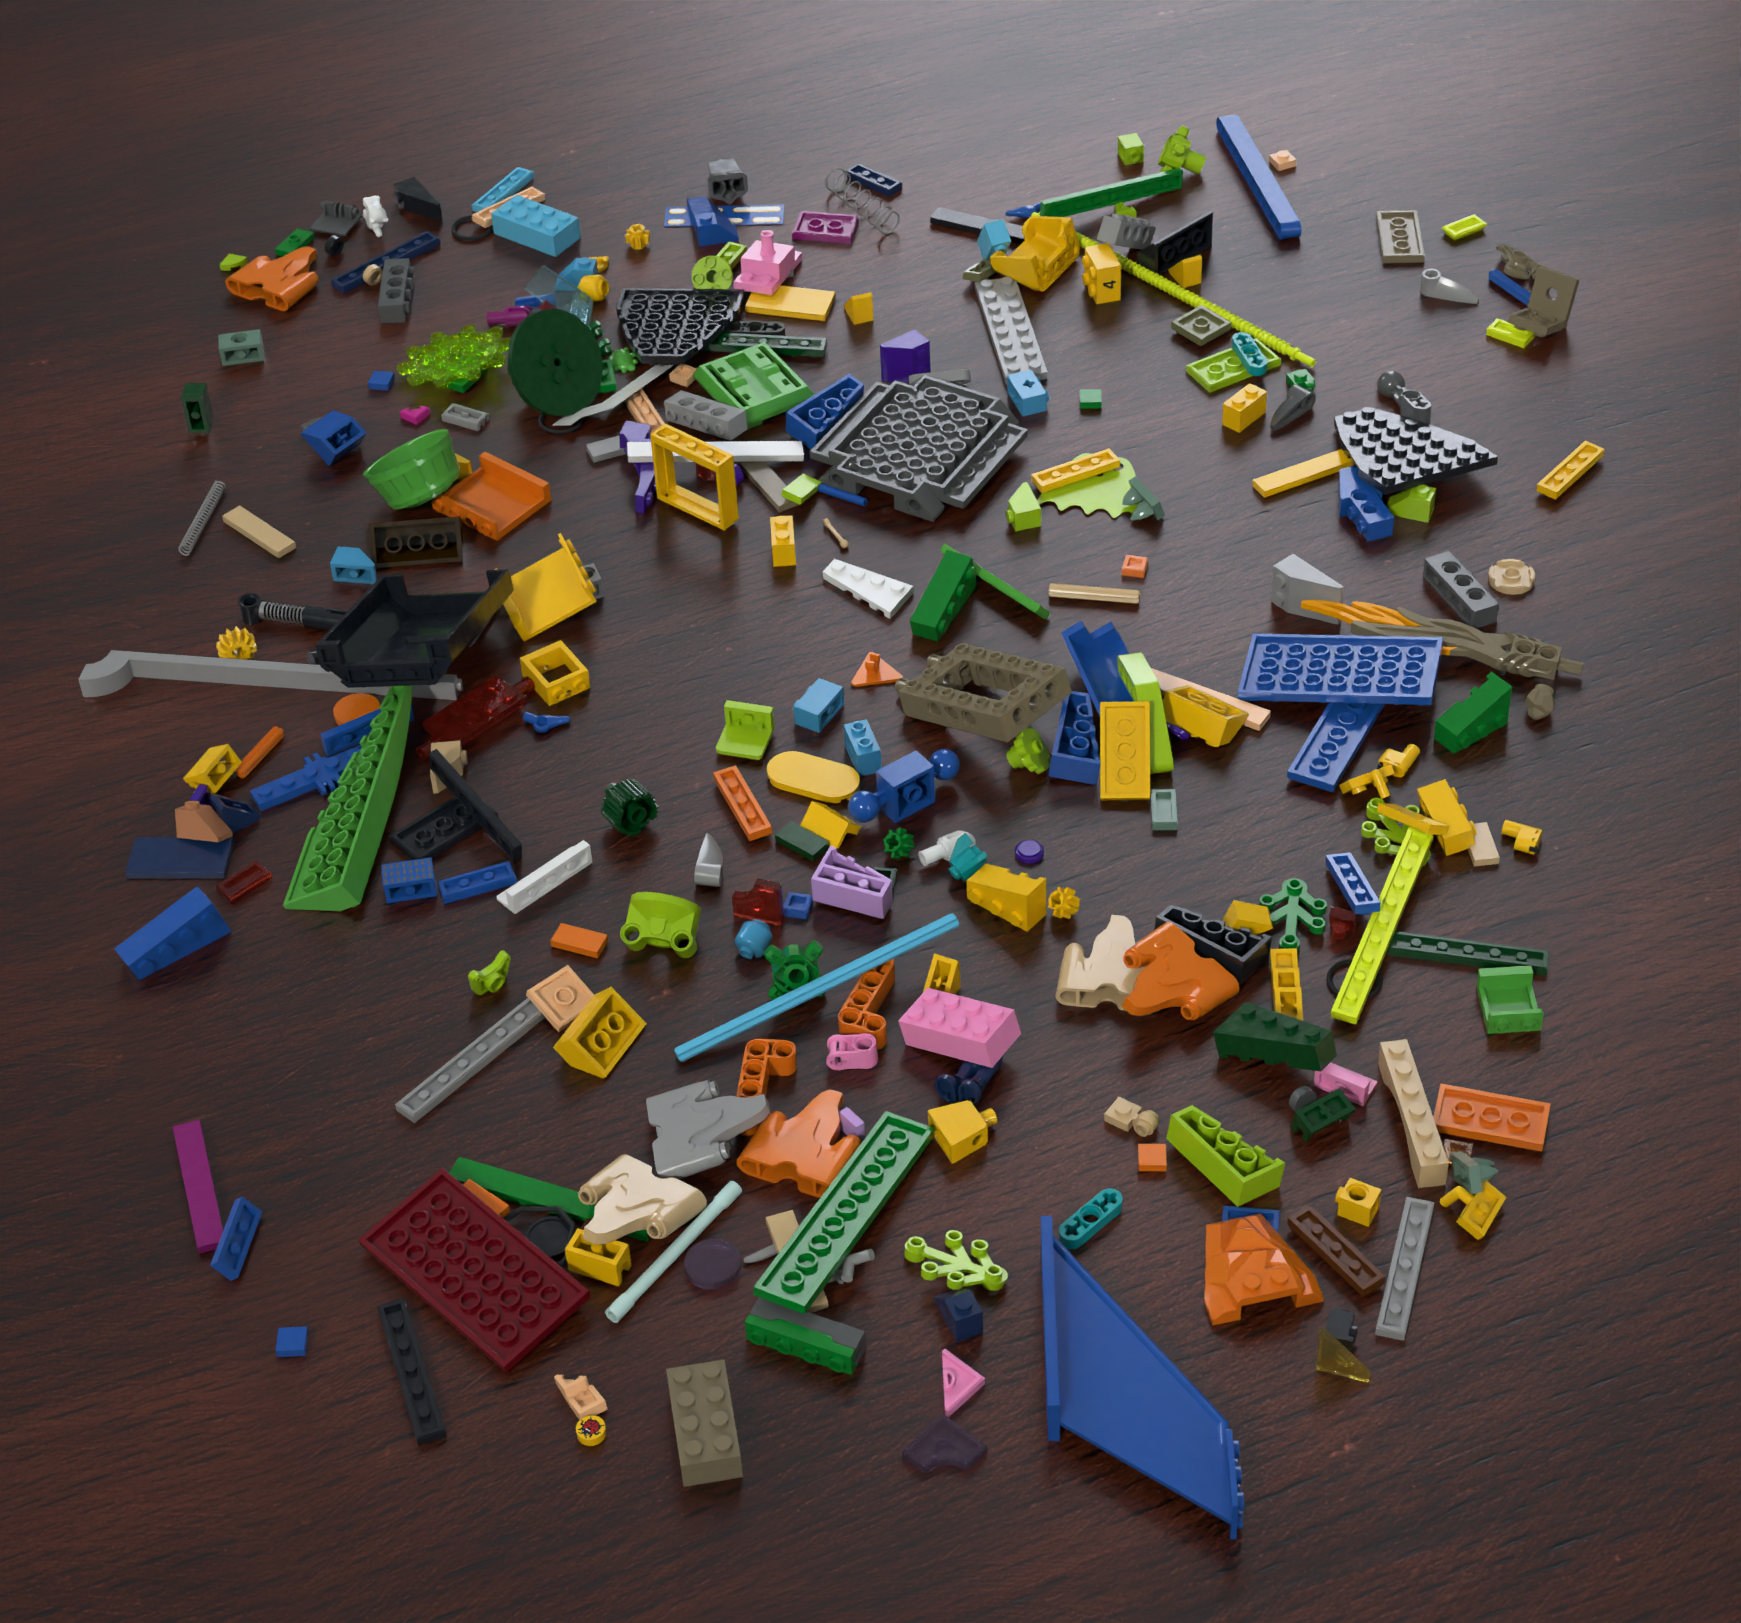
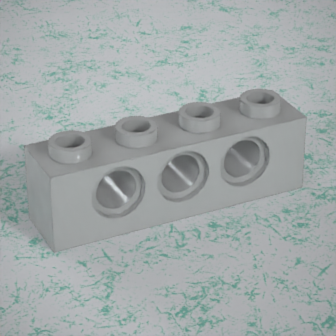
(1126, 231)
(705, 415)

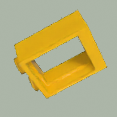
(549, 658)

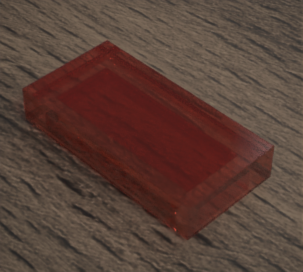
(243, 882)

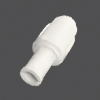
(943, 848)

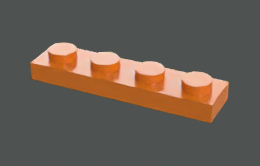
(742, 803)

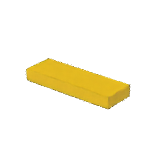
(1412, 819)

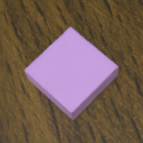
(851, 1124)

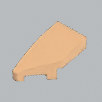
(581, 1396)

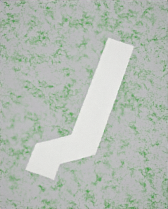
(618, 397)

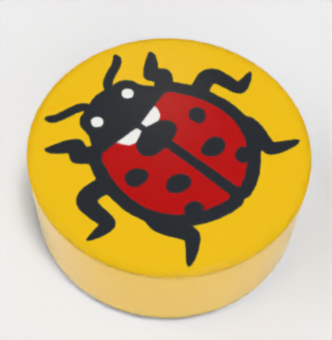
(591, 1430)

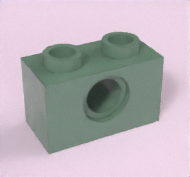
(241, 347)

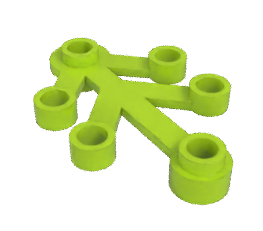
(1384, 836)
(988, 1274)

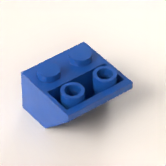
(334, 436)

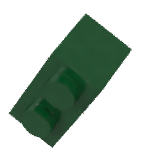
(197, 407)

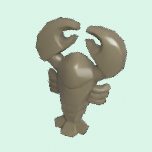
(1518, 263)

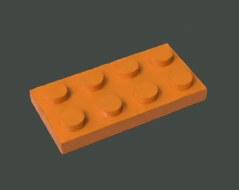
(1491, 1117)

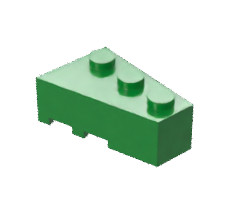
(1476, 716)

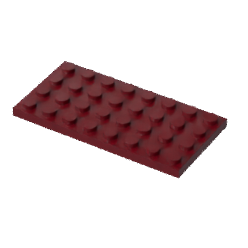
(474, 1269)

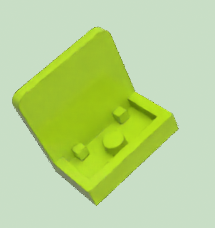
(746, 730)

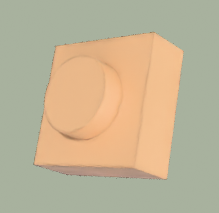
(1282, 160)
(682, 375)

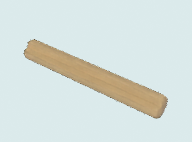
(1094, 593)

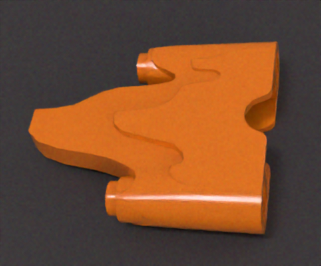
(278, 280)
(1175, 976)
(801, 1146)

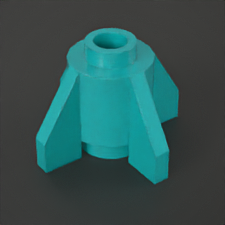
(965, 860)

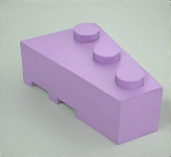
(850, 886)

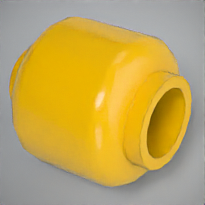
(594, 286)

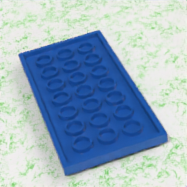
(1341, 669)

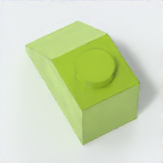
(1413, 503)
(1023, 509)

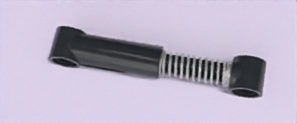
(255, 610)

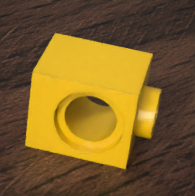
(1358, 1201)

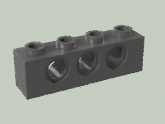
(395, 290)
(1460, 590)

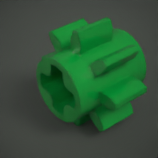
(898, 843)

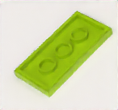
(1226, 368)

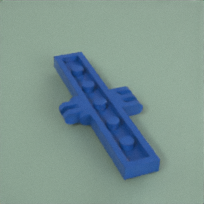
(318, 774)

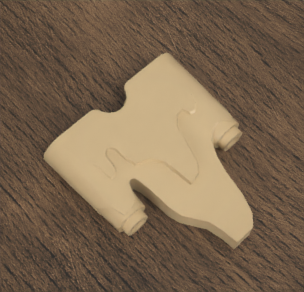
(1103, 974)
(635, 1200)

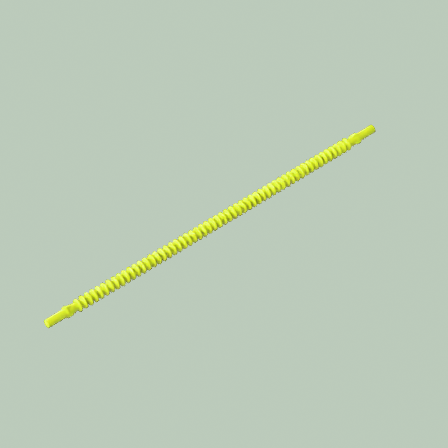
(1195, 301)

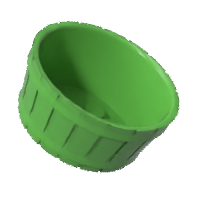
(415, 470)

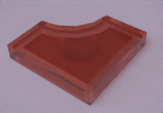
(761, 902)

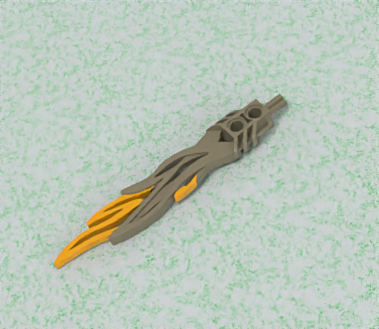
(1525, 655)

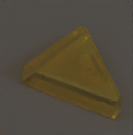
(1338, 1360)

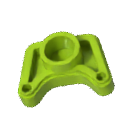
(492, 976)

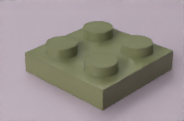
(1201, 325)

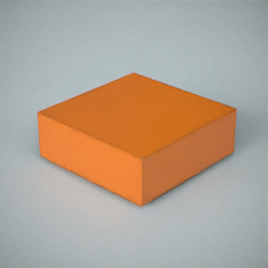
(1135, 566)
(1152, 1157)

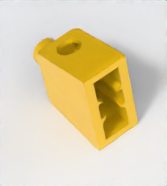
(960, 1128)

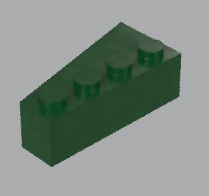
(1274, 1038)

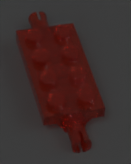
(475, 712)

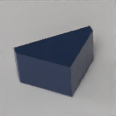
(234, 812)

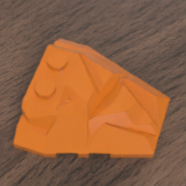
(1252, 1265)

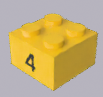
(1102, 273)

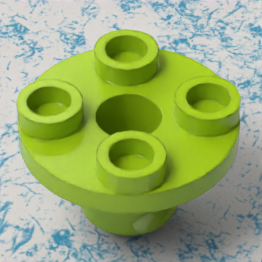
(712, 273)

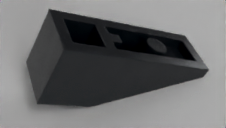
(417, 199)

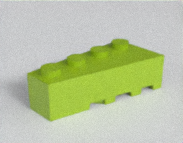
(1223, 1156)

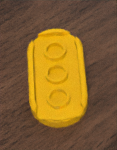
(813, 777)

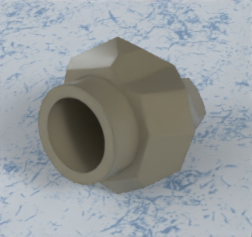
(1540, 701)

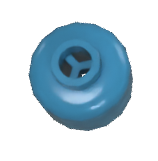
(753, 938)

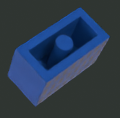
(409, 880)

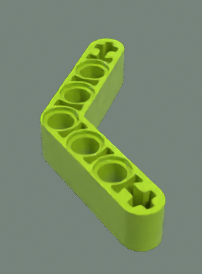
(1145, 687)

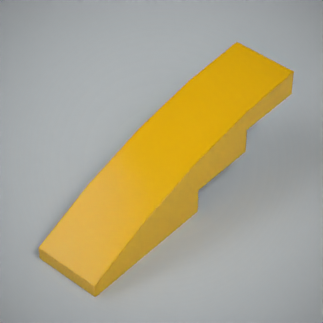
(1286, 982)

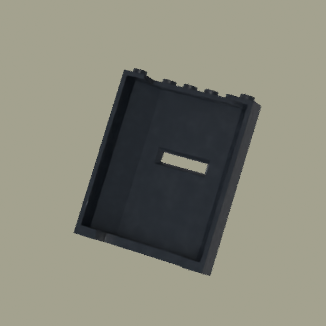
(407, 637)

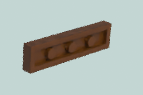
(1336, 1250)

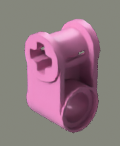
(854, 1051)

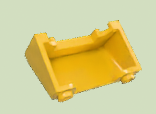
(1043, 256)

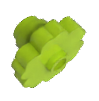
(1029, 752)

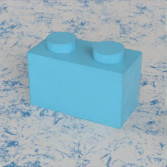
(993, 238)

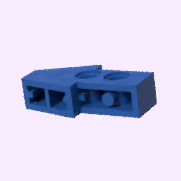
(1363, 505)

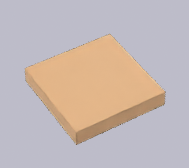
(560, 997)

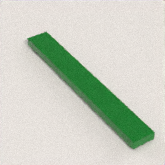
(1112, 194)
(527, 1191)

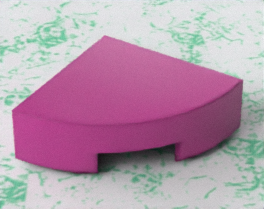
(415, 415)

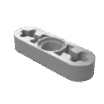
(954, 376)

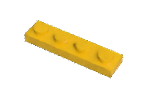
(1075, 470)
(1570, 470)

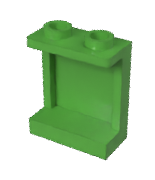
(1508, 999)

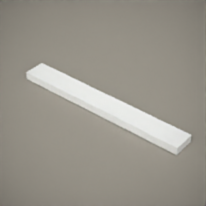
(742, 451)

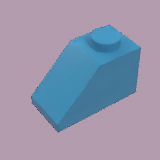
(579, 268)
(352, 566)

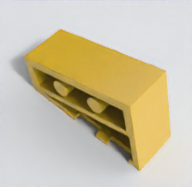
(1009, 895)

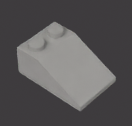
(1299, 581)

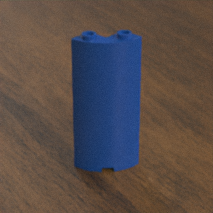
(1097, 661)

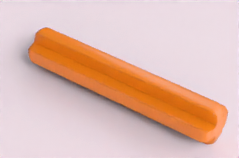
(261, 749)

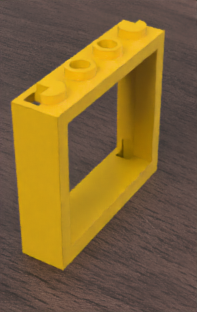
(669, 440)

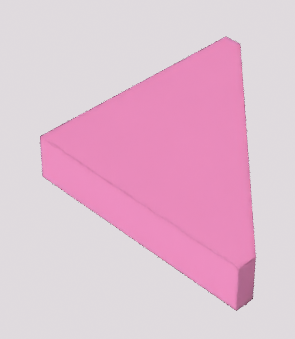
(959, 1382)

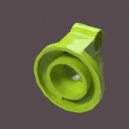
(661, 922)

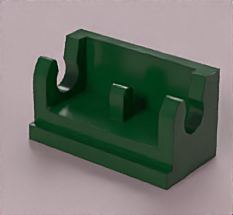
(1322, 1114)

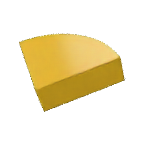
(602, 263)

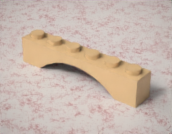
(1423, 1140)

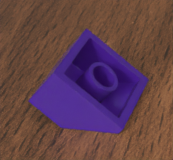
(904, 357)

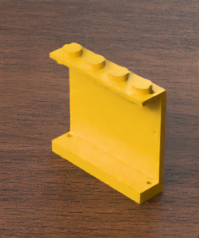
(549, 591)

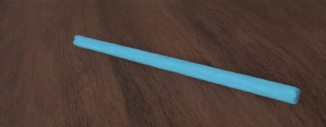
(816, 987)

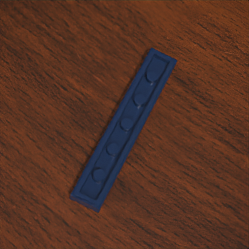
(408, 249)

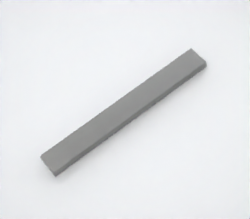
(469, 1061)

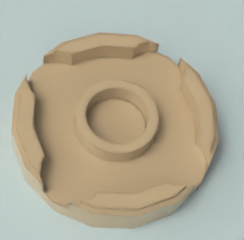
(1511, 577)

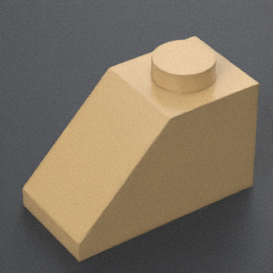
(454, 755)

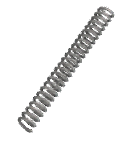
(195, 521)

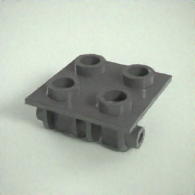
(336, 218)

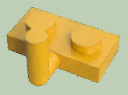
(1377, 777)
(1479, 1207)

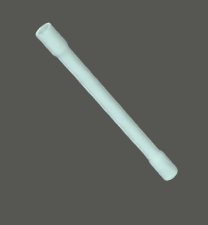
(626, 1300)

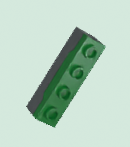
(806, 1336)

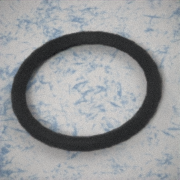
(469, 238)
(564, 431)
(1348, 961)

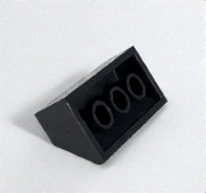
(1178, 245)

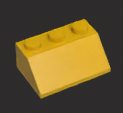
(1203, 715)
(600, 1034)

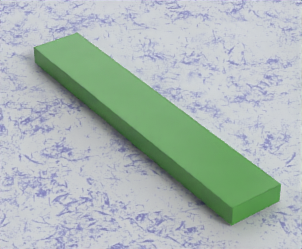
(1005, 588)

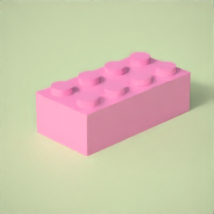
(960, 1027)

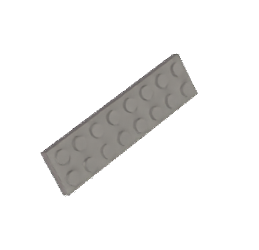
(1010, 327)

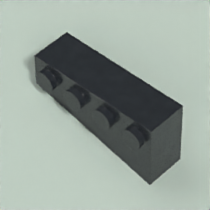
(1232, 948)

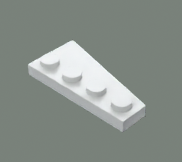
(874, 588)

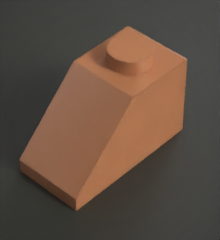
(200, 823)

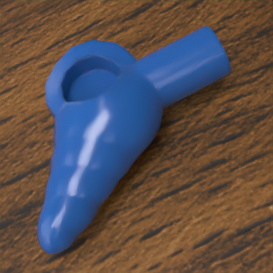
(1024, 211)
(545, 722)

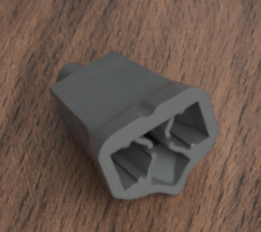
(726, 180)

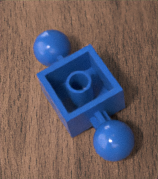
(904, 786)

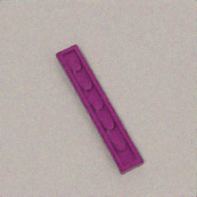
(198, 1185)

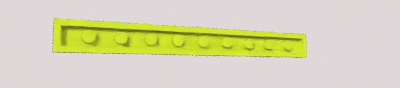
(1381, 926)

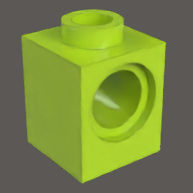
(1130, 149)

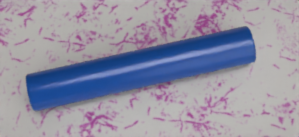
(842, 495)

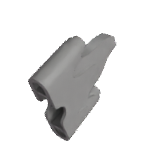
(697, 1125)

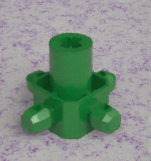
(793, 967)

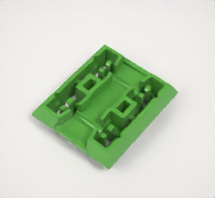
(753, 382)

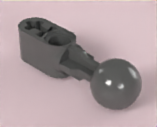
(1411, 402)

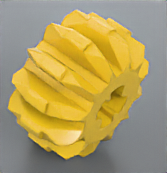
(236, 644)

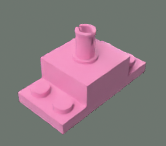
(766, 265)

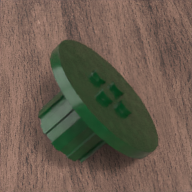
(555, 362)

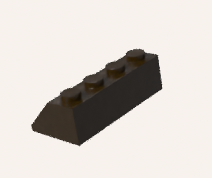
(417, 542)

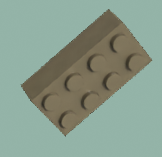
(704, 1423)

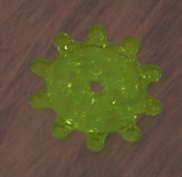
(454, 356)

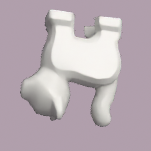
(374, 214)

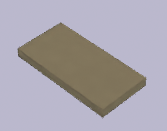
(1400, 236)

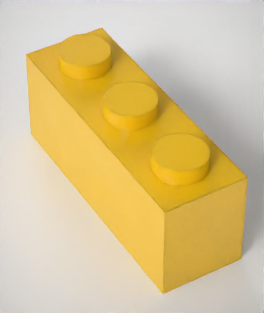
(1441, 804)

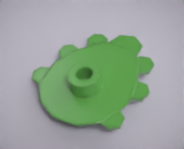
(623, 360)

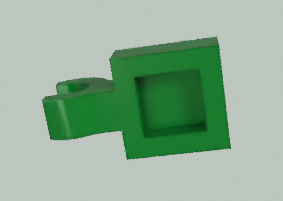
(1301, 378)

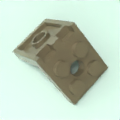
(1543, 312)

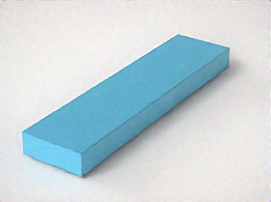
(504, 189)

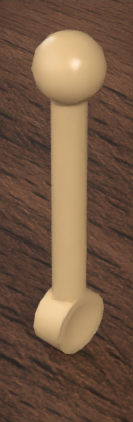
(843, 543)

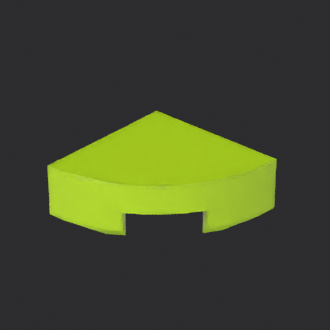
(1124, 210)
(233, 261)

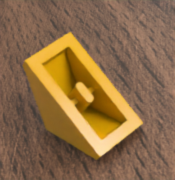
(1188, 271)
(860, 308)
(1249, 916)
(943, 974)

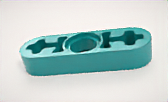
(1242, 344)
(1093, 1207)

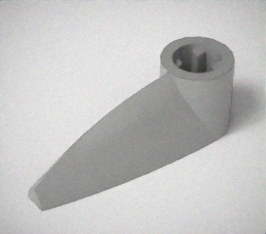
(1439, 287)
(709, 863)

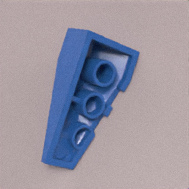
(710, 223)

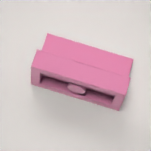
(1353, 1085)

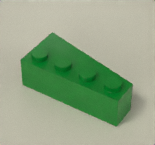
(944, 596)

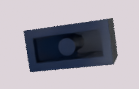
(960, 1313)

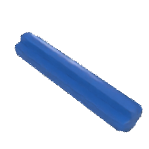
(1509, 286)

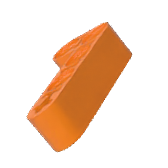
(861, 1006)
(760, 1060)

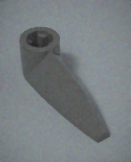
(1296, 404)

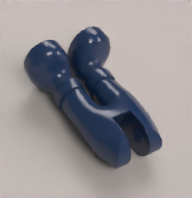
(966, 1083)

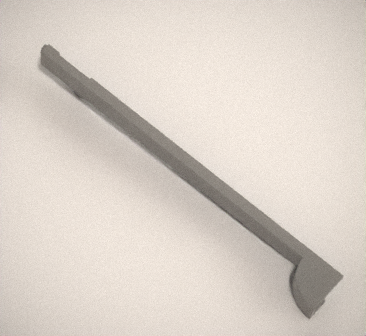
(121, 666)

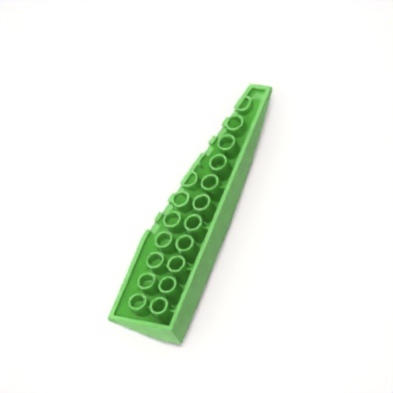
(346, 840)

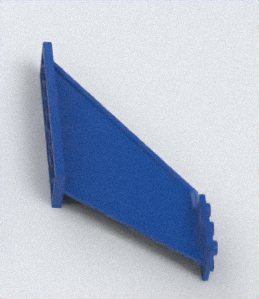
(1127, 1394)

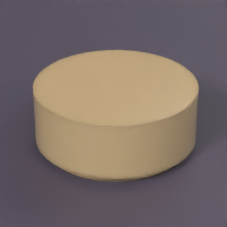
(372, 274)

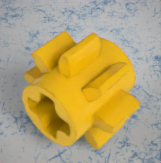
(637, 236)
(1064, 902)

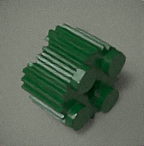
(629, 806)

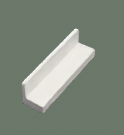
(546, 877)

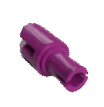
(510, 316)

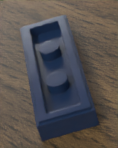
(874, 180)

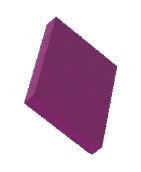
(825, 227)

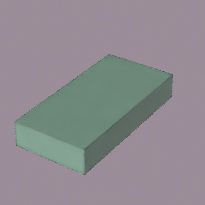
(1163, 809)

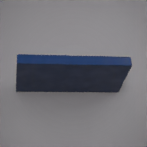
(178, 858)

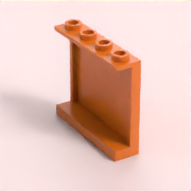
(494, 497)

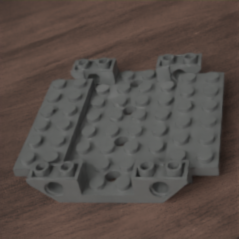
(951, 444)

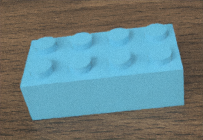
(536, 225)

